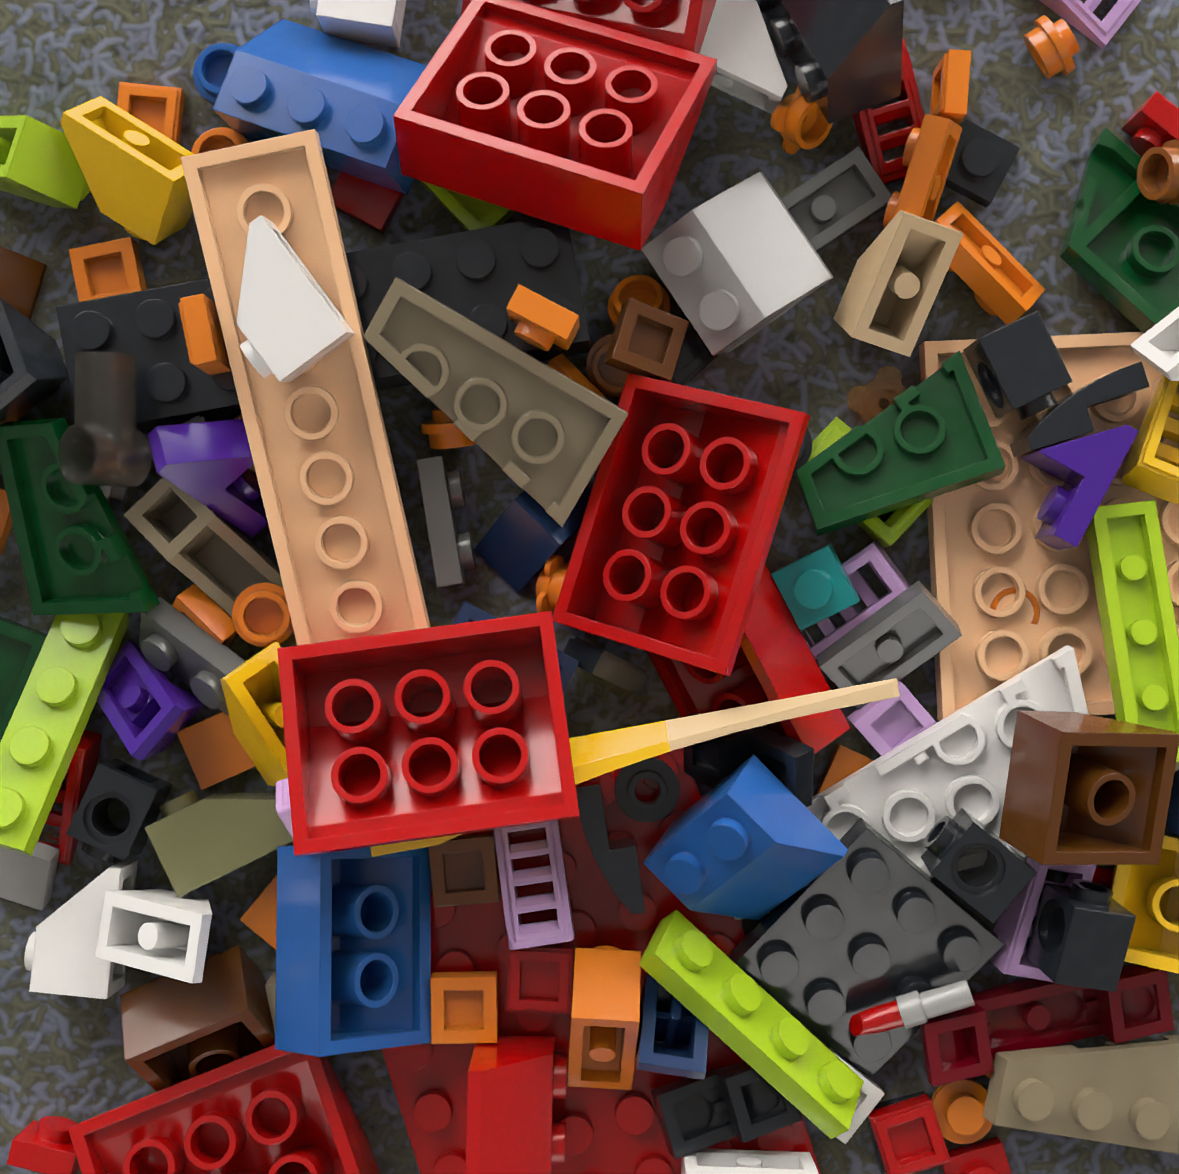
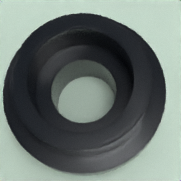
(662, 804)

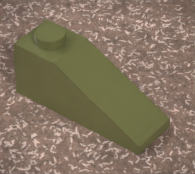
(214, 835)

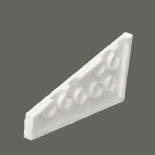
(951, 765)

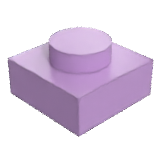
(891, 720)

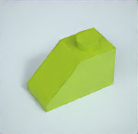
(39, 163)

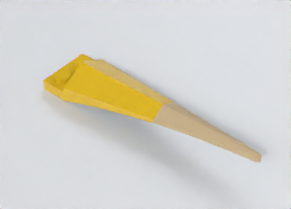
(618, 748)

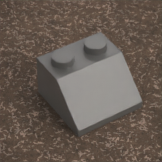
(737, 263)

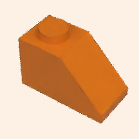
(604, 1018)

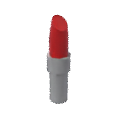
(912, 1009)

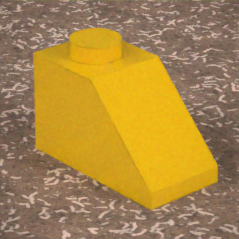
(129, 169)
(256, 712)

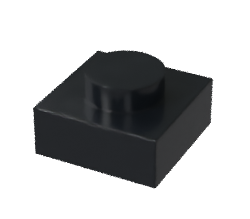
(980, 163)

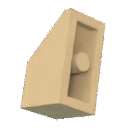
(897, 282)

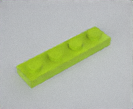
(1136, 613)
(52, 721)
(752, 1024)

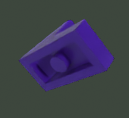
(212, 467)
(1087, 471)
(144, 703)

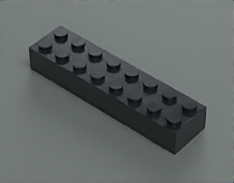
(464, 270)

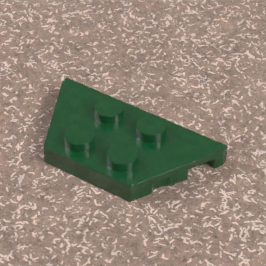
(1123, 239)

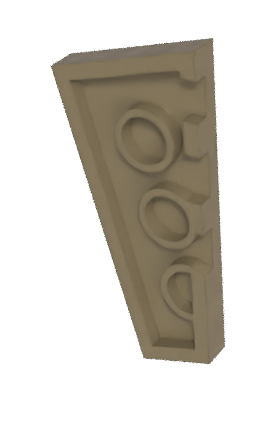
(513, 406)
(1095, 1093)

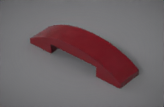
(1041, 1016)

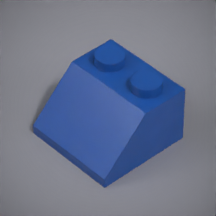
(743, 846)

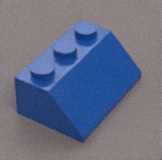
(315, 80)
(352, 951)

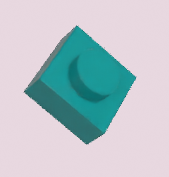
(815, 587)

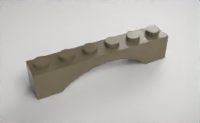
(202, 545)

